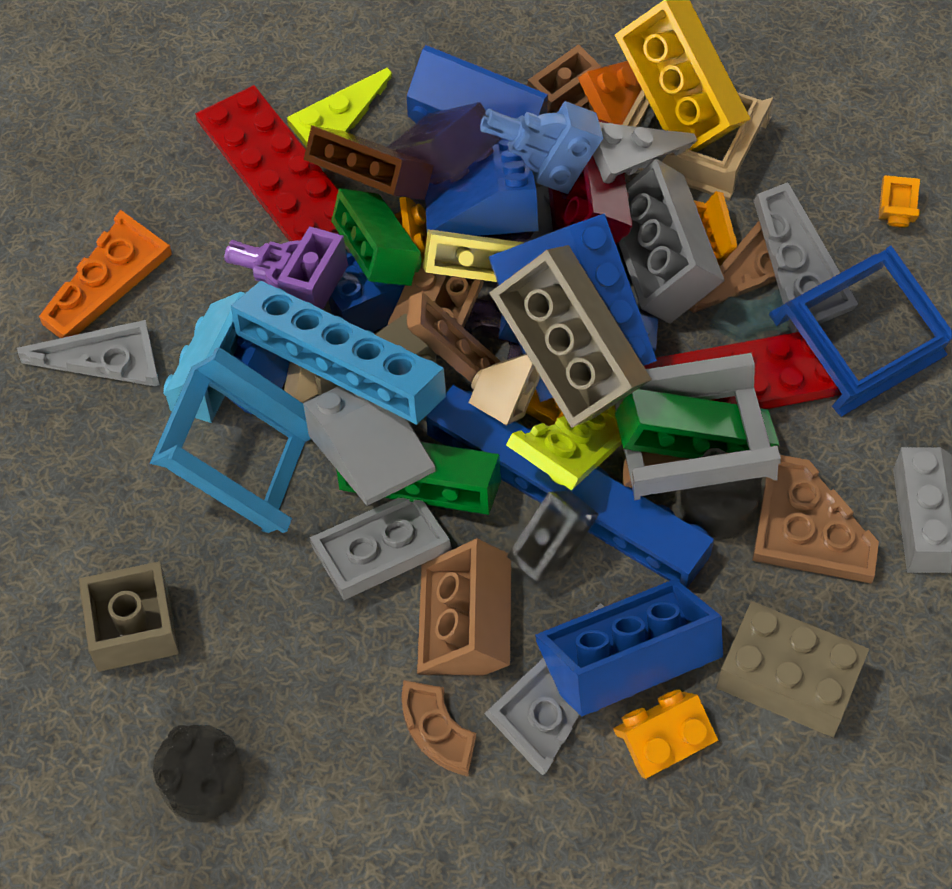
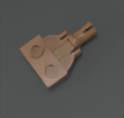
(561, 79)

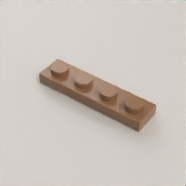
(447, 337)

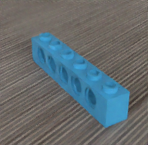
(339, 351)

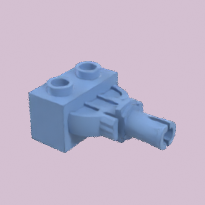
(550, 144)

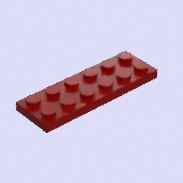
(271, 162)
(784, 369)

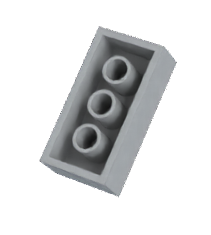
(667, 244)

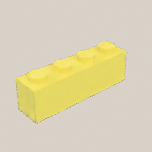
(462, 254)

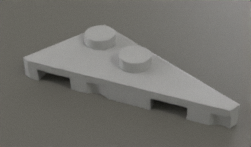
(633, 147)
(109, 353)

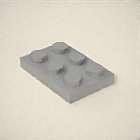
(379, 545)

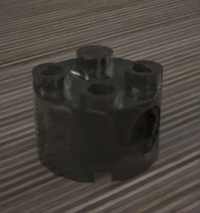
(722, 508)
(198, 772)

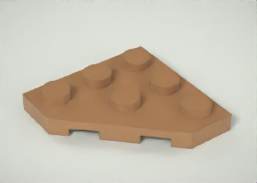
(811, 526)

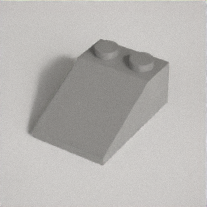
(366, 443)

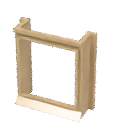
(704, 171)

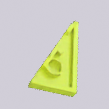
(341, 109)

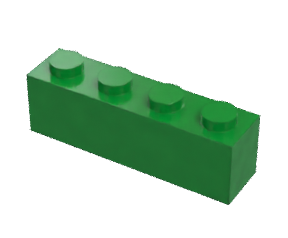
(375, 237)
(683, 425)
(460, 481)

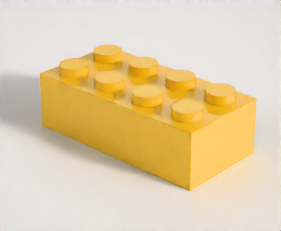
(682, 73)

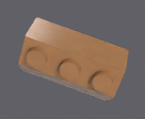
(465, 611)

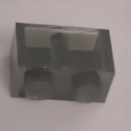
(552, 535)

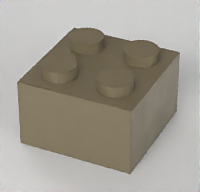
(128, 616)

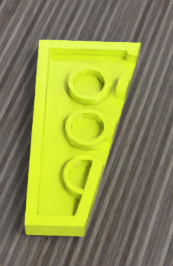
(569, 452)

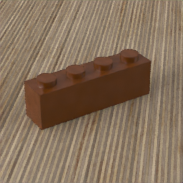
(368, 162)

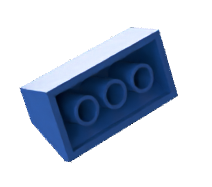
(450, 82)
(631, 646)

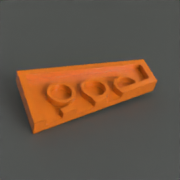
(114, 267)

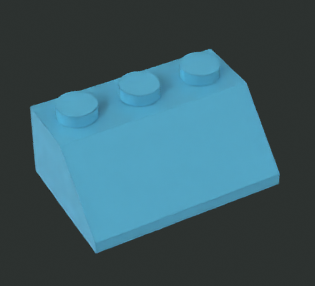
(211, 331)

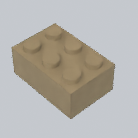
(792, 668)

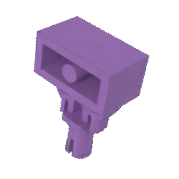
(300, 268)

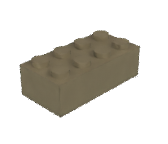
(569, 335)

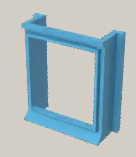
(261, 399)

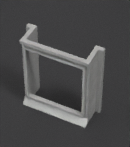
(708, 381)

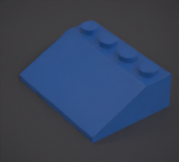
(489, 200)
(600, 259)

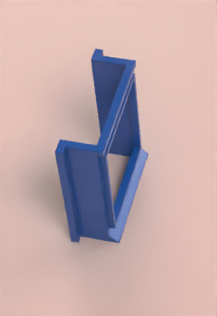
(859, 392)

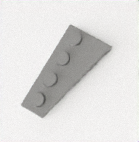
(535, 716)

